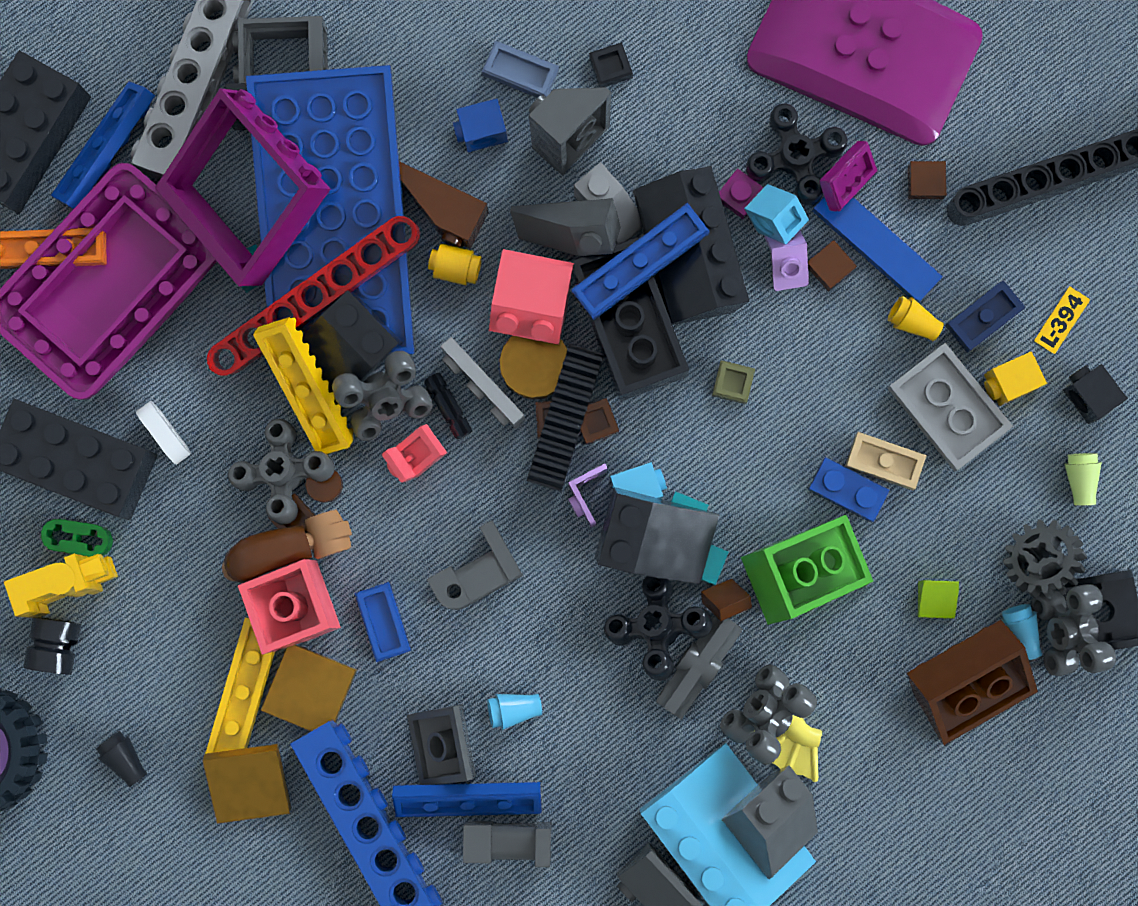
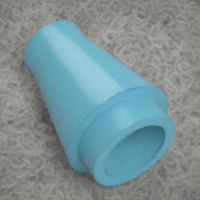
(1024, 626)
(512, 709)

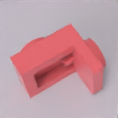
(414, 454)

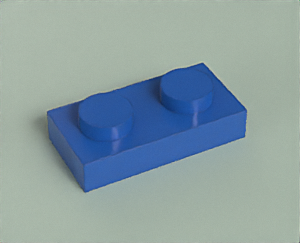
(848, 490)

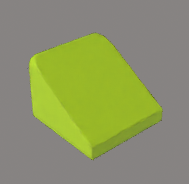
(937, 599)

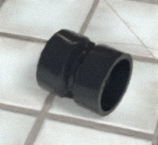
(52, 645)

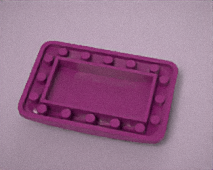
(870, 59)
(94, 318)

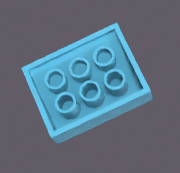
(692, 829)

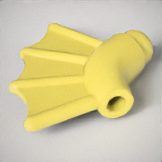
(800, 749)

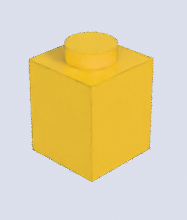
(1014, 379)

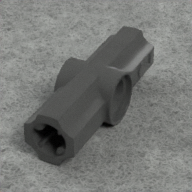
(698, 667)

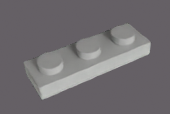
(480, 384)

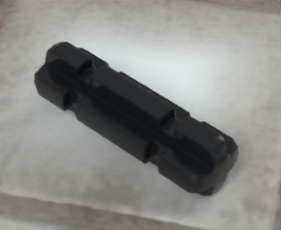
(448, 406)

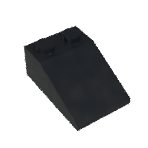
(349, 339)
(655, 537)

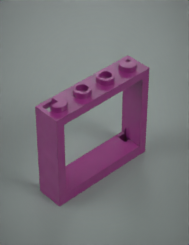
(178, 188)

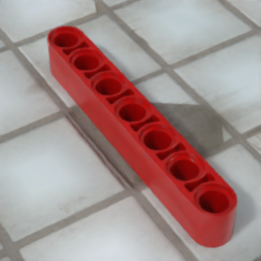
(324, 279)

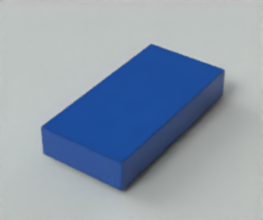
(383, 622)

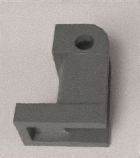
(479, 576)
(507, 841)

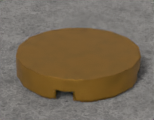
(531, 366)

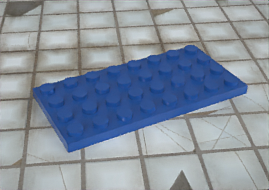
(350, 135)

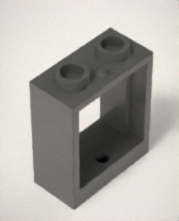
(279, 28)

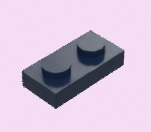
(985, 316)

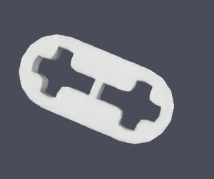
(163, 432)

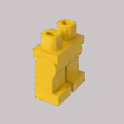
(76, 578)

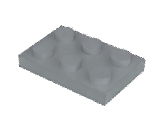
(950, 407)

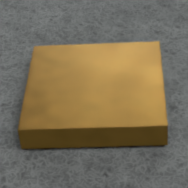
(308, 688)
(247, 783)

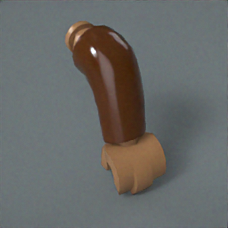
(279, 547)

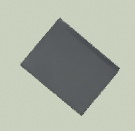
(441, 745)

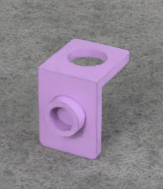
(789, 262)
(576, 501)

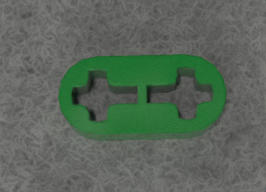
(78, 530)

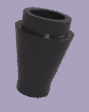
(121, 758)

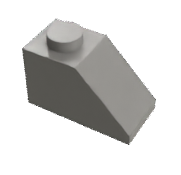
(603, 185)

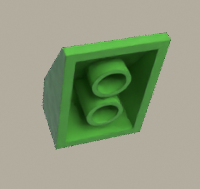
(807, 570)

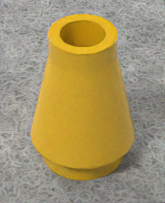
(914, 318)

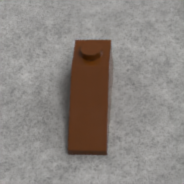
(449, 210)

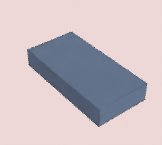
(520, 70)

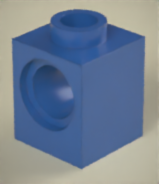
(480, 125)

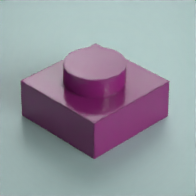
(739, 192)

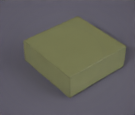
(733, 382)

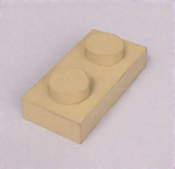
(885, 461)

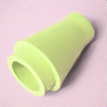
(1083, 477)

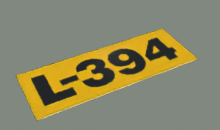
(1062, 320)

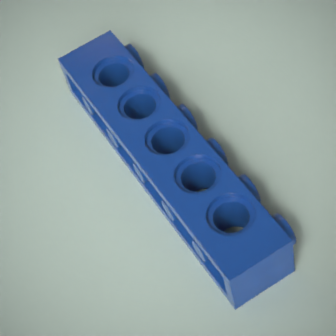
(347, 817)

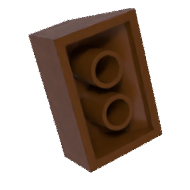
(973, 681)

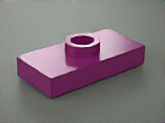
(848, 175)

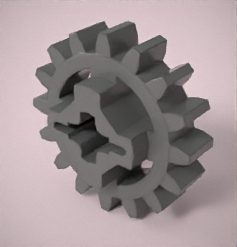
(1052, 571)

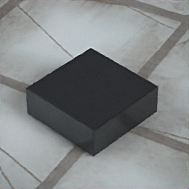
(610, 65)

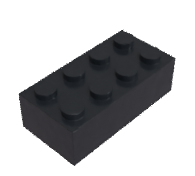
(35, 119)
(635, 334)
(73, 459)

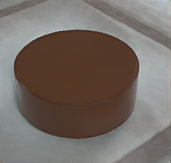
(327, 490)

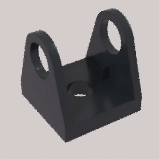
(1121, 596)

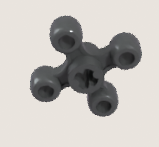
(382, 395)
(289, 479)
(1074, 631)
(768, 714)

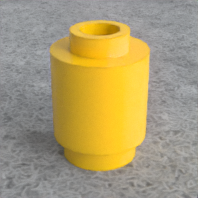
(455, 264)

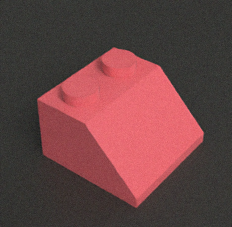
(531, 296)
(289, 606)

